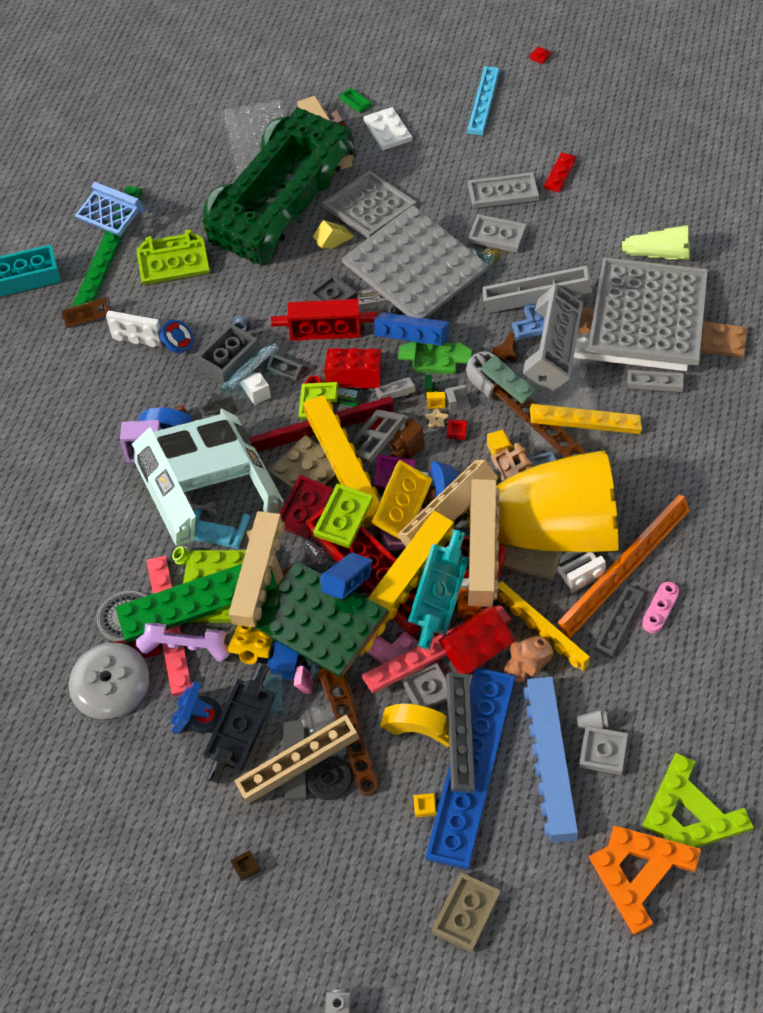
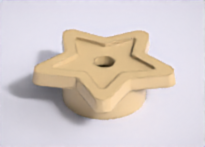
(436, 423)

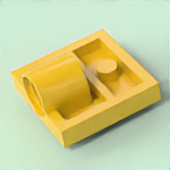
(250, 644)

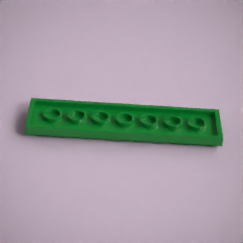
(182, 602)

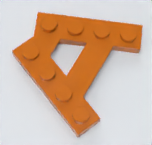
(661, 856)

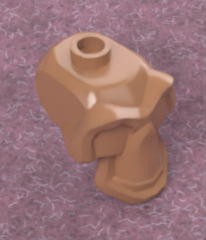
(528, 657)

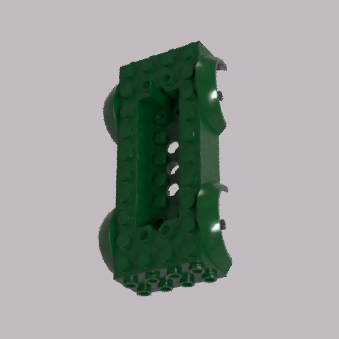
(297, 144)

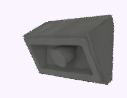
(285, 367)

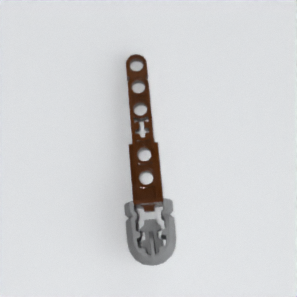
(493, 391)

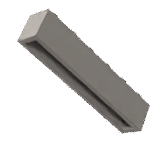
(528, 290)

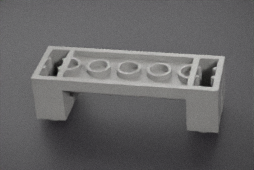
(554, 360)

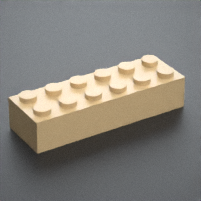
(483, 543)

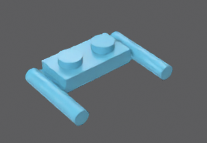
(218, 533)

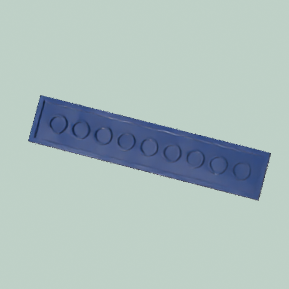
(461, 812)

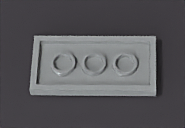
(503, 190)

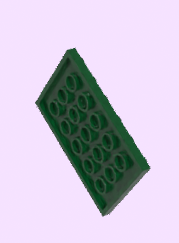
(318, 624)

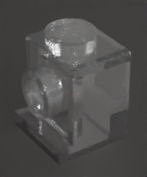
(318, 717)

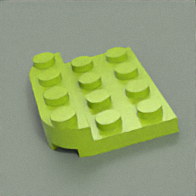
(172, 258)

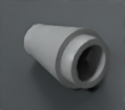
(595, 719)

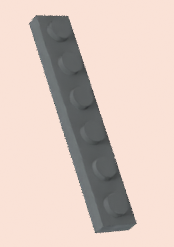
(460, 733)

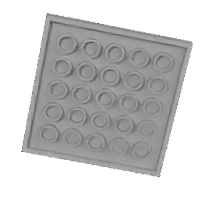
(415, 263)

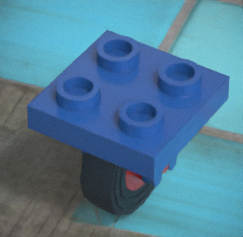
(197, 712)

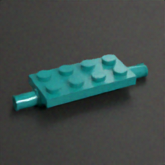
(439, 589)

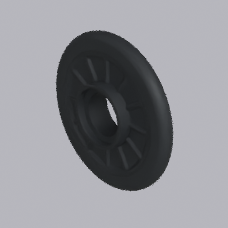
(334, 789)

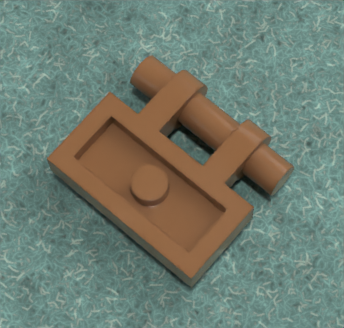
(505, 461)

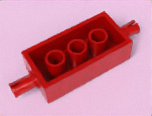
(323, 319)

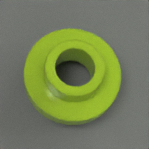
(181, 555)

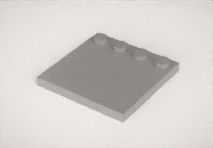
(368, 204)

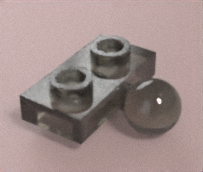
(215, 404)

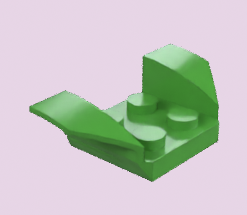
(435, 358)

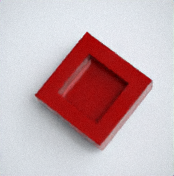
(540, 55)
(456, 429)

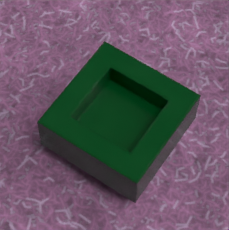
(429, 385)

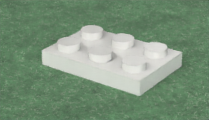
(387, 128)
(134, 328)

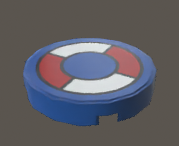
(176, 336)

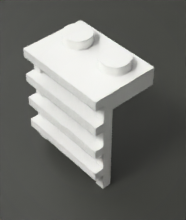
(583, 575)

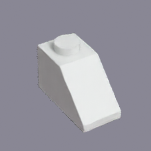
(256, 388)

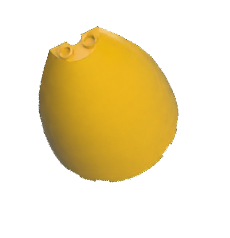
(560, 506)

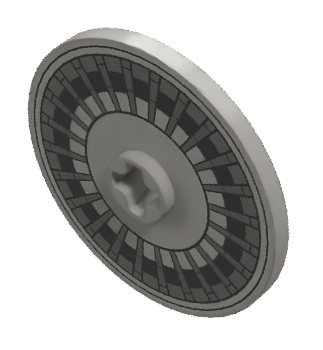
(107, 616)

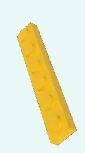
(585, 419)
(535, 620)

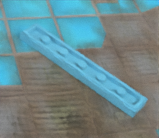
(483, 100)

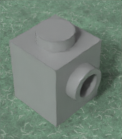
(338, 1002)

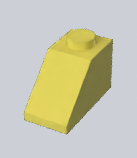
(331, 235)

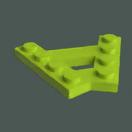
(713, 824)

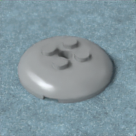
(119, 694)

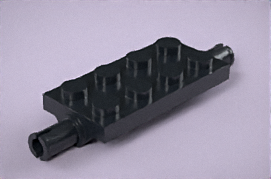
(239, 724)

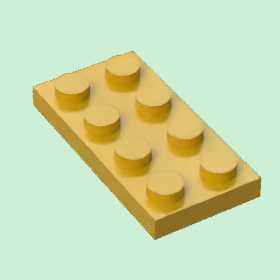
(401, 499)

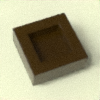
(245, 865)

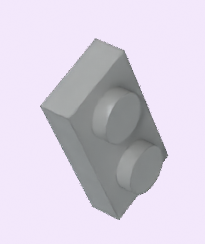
(396, 389)

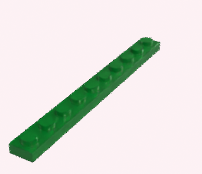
(102, 258)

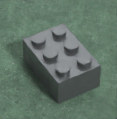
(227, 354)

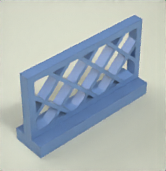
(116, 199)

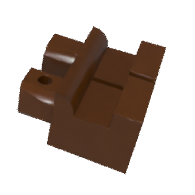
(408, 441)

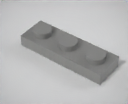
(655, 380)

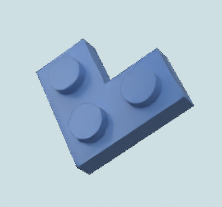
(532, 326)

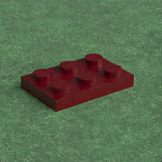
(302, 503)

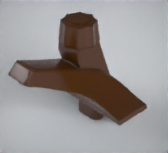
(506, 350)

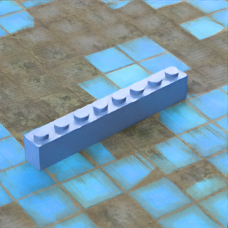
(551, 760)

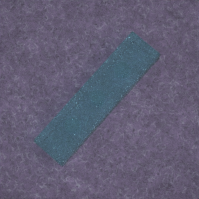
(248, 368)

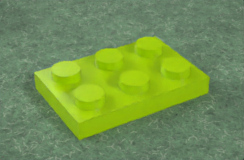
(343, 515)

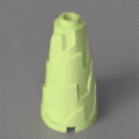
(667, 244)

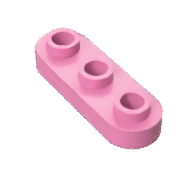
(659, 613)

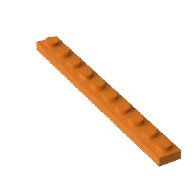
(623, 566)

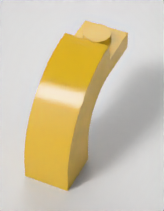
(418, 719)

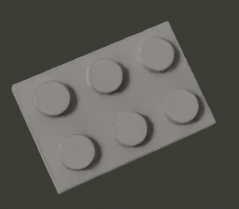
(497, 233)

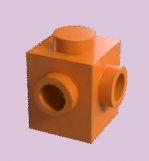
(464, 610)

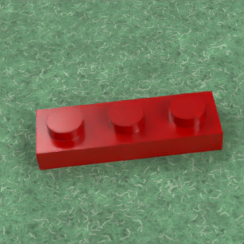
(560, 172)

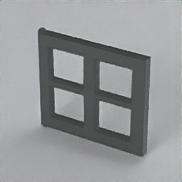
(377, 434)

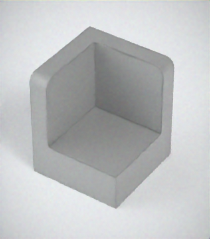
(457, 399)

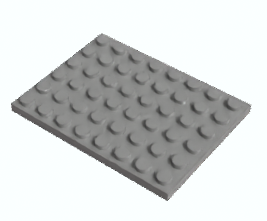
(649, 311)

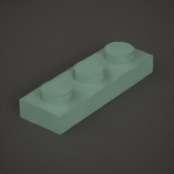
(508, 379)

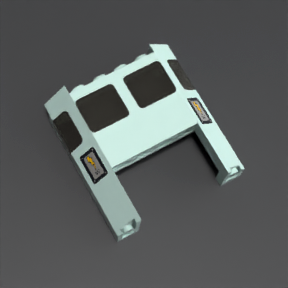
(197, 457)

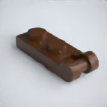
(85, 312)

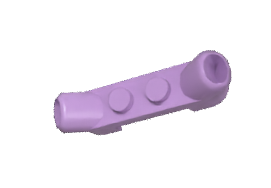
(156, 634)

